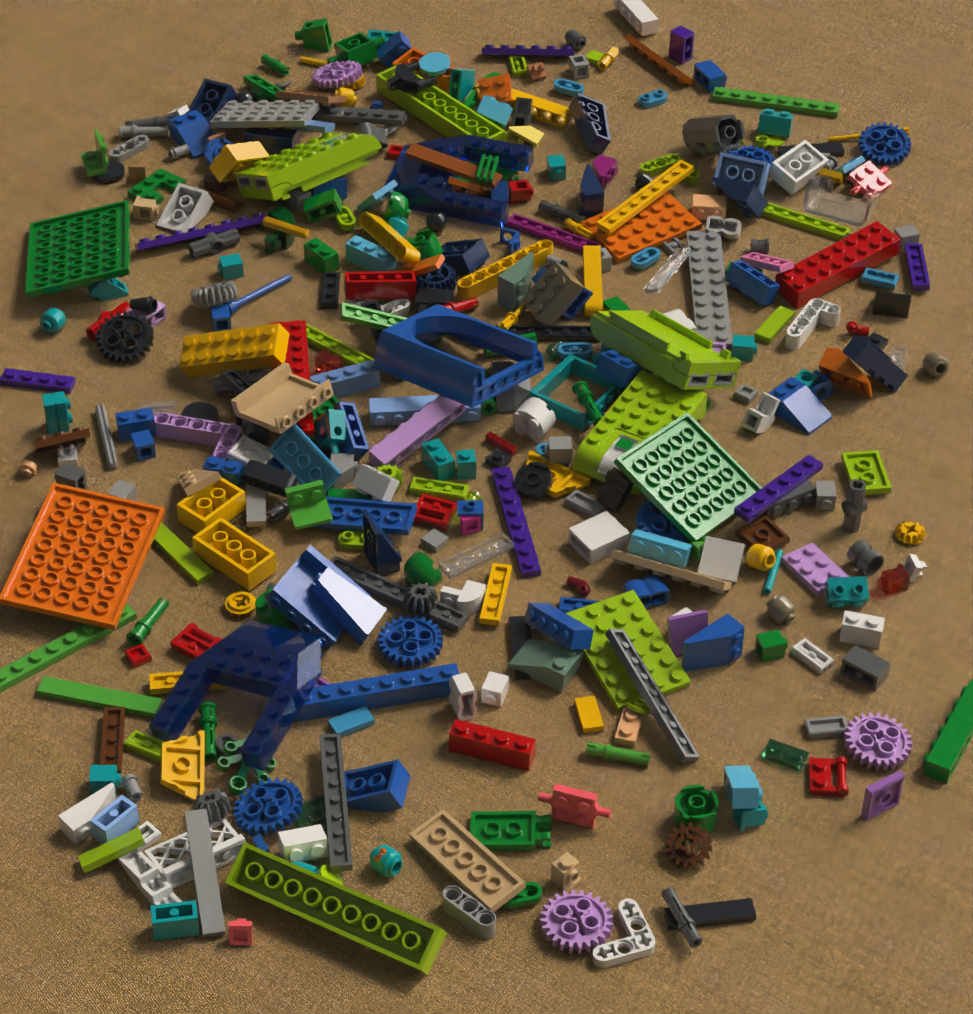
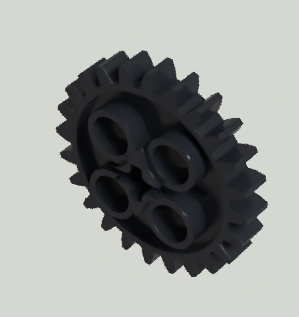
(109, 334)

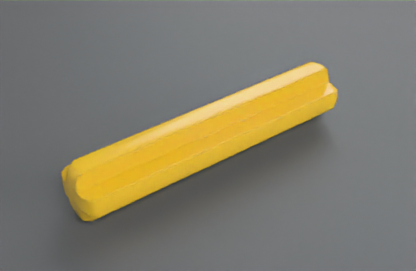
(285, 227)

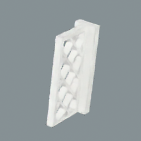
(181, 869)

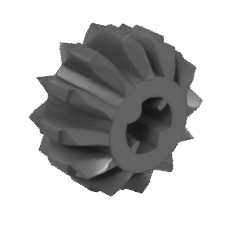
(420, 598)
(215, 803)

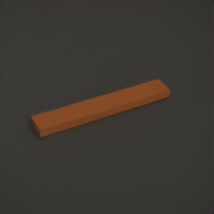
(449, 164)

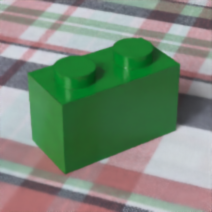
(322, 205)
(321, 256)

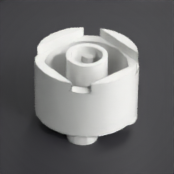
(533, 418)

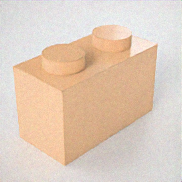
(708, 205)

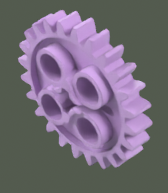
(337, 74)
(877, 741)
(563, 928)

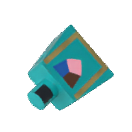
(330, 430)

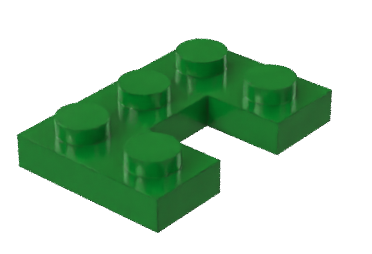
(157, 180)

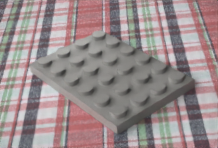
(265, 114)

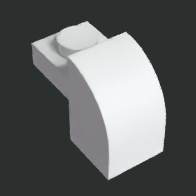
(762, 416)
(467, 600)

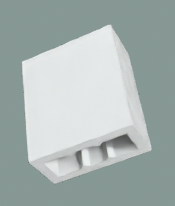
(598, 537)

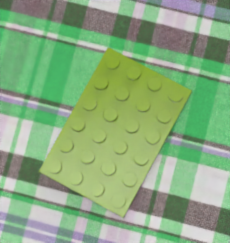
(628, 613)

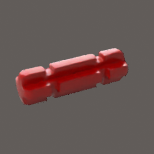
(501, 443)

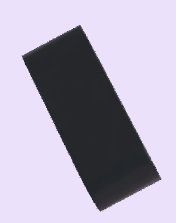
(268, 477)

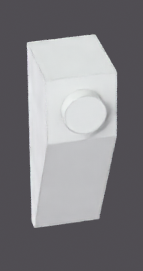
(76, 820)

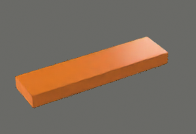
(424, 266)

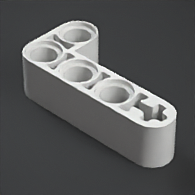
(814, 313)

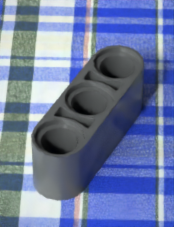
(378, 133)

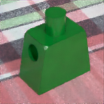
(315, 35)

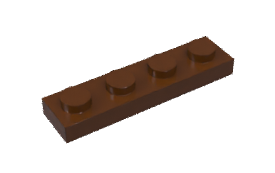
(113, 737)

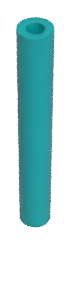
(773, 572)

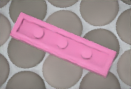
(767, 262)

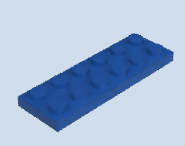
(391, 516)

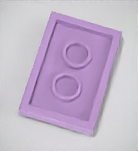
(812, 567)

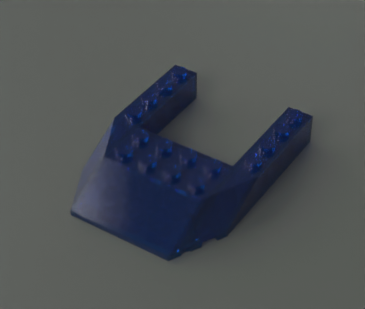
(429, 187)
(254, 660)

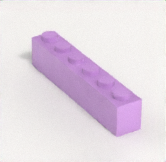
(415, 431)

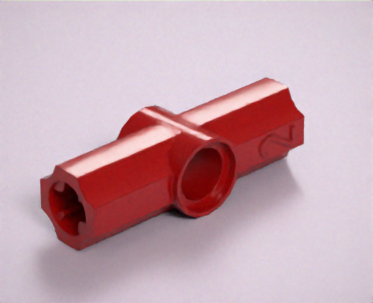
(91, 331)

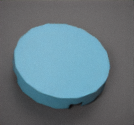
(434, 64)

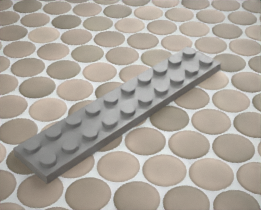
(709, 286)

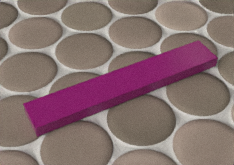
(550, 233)

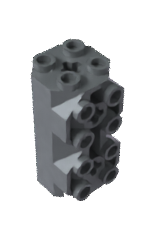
(713, 134)

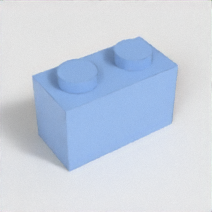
(115, 820)

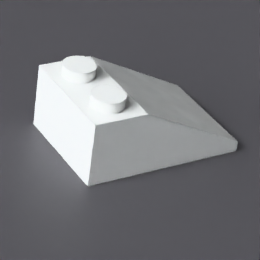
(797, 166)
(185, 208)

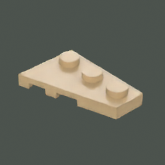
(197, 479)

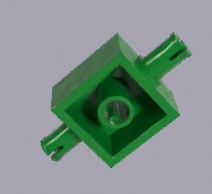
(357, 48)

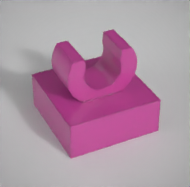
(470, 524)

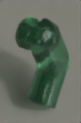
(552, 348)

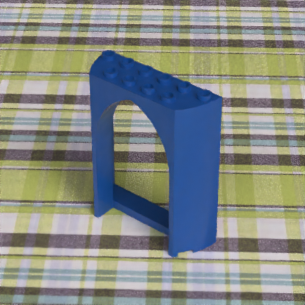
(405, 355)

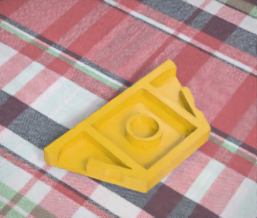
(564, 479)
(184, 765)

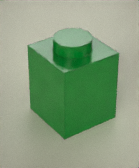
(771, 645)

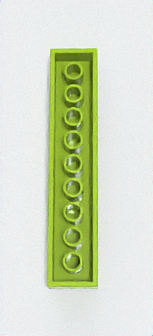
(440, 110)
(336, 908)

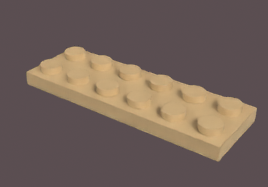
(678, 574)
(467, 860)

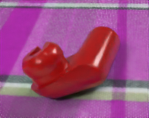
(855, 328)

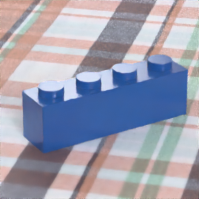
(559, 626)

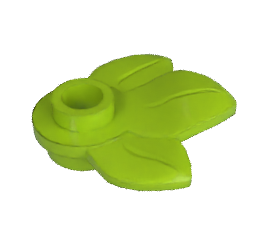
(763, 141)

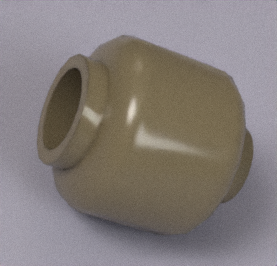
(935, 364)
(781, 609)

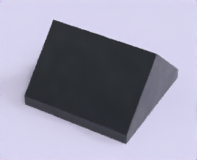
(891, 304)

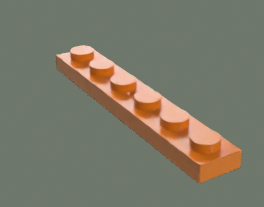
(663, 64)

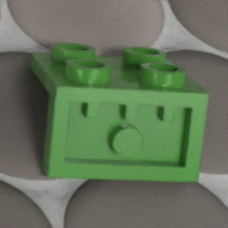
(95, 161)
(308, 505)

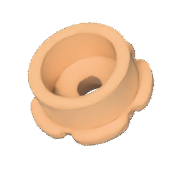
(27, 468)

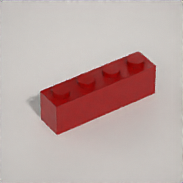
(380, 285)
(492, 744)

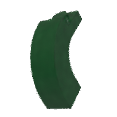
(279, 239)

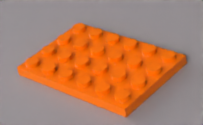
(649, 228)

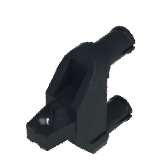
(408, 81)

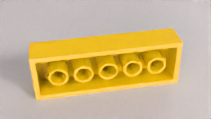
(234, 349)

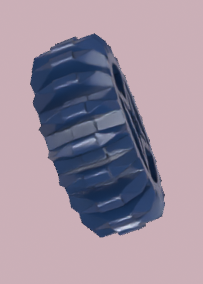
(442, 278)

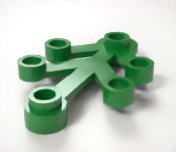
(239, 780)

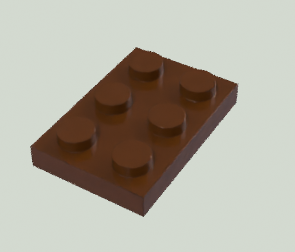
(45, 444)

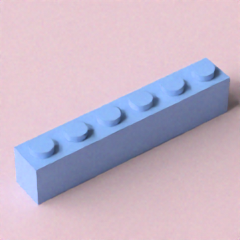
(398, 410)

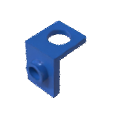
(514, 243)
(825, 383)
(471, 508)

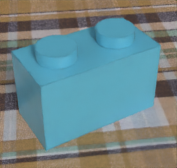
(494, 111)

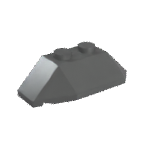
(515, 396)

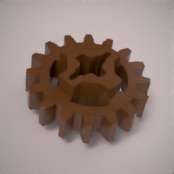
(679, 848)

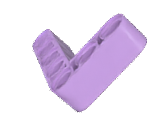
(198, 431)

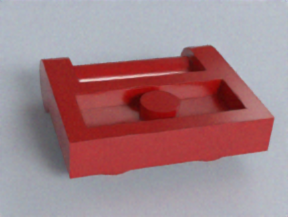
(435, 507)
(191, 645)
(820, 777)

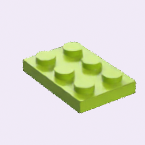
(869, 468)

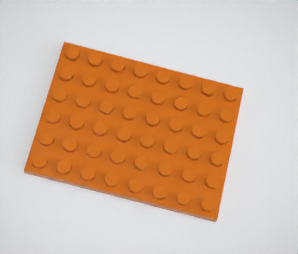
(82, 556)

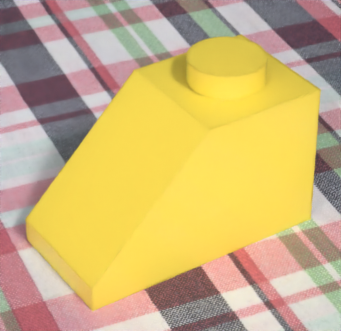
(524, 136)

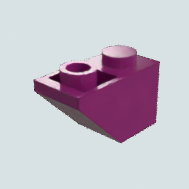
(604, 169)

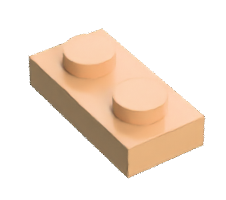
(628, 727)

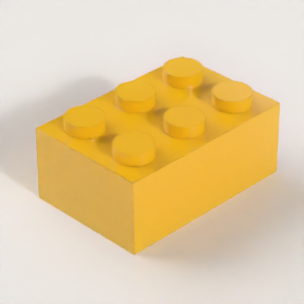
(236, 158)
(211, 503)

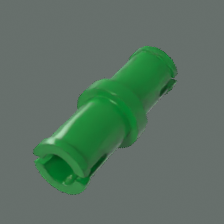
(275, 65)

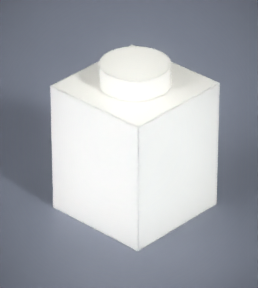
(495, 689)

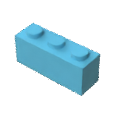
(369, 255)
(659, 548)
(742, 787)

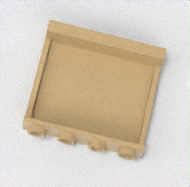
(280, 399)

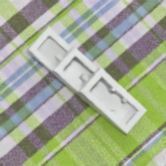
(147, 878)

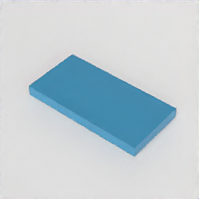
(304, 458)

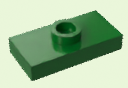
(471, 100)

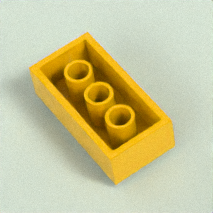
(234, 553)

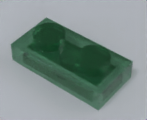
(785, 755)

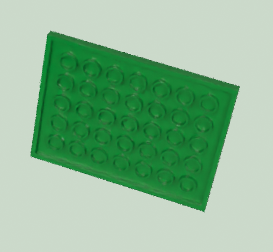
(78, 249)

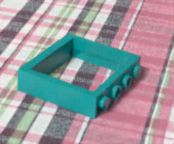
(558, 375)

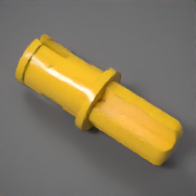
(608, 58)
(578, 229)

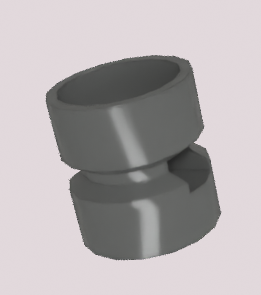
(255, 432)
(865, 557)

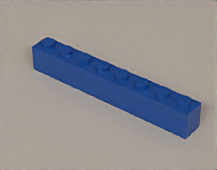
(378, 692)

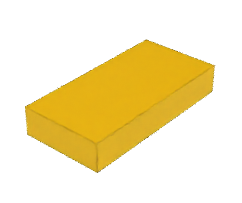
(589, 714)

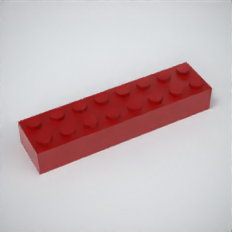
(837, 264)

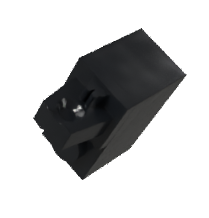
(429, 297)

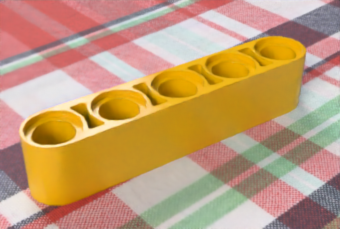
(592, 279)

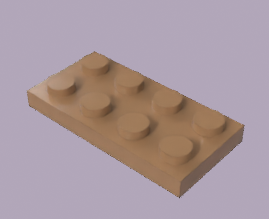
(323, 98)

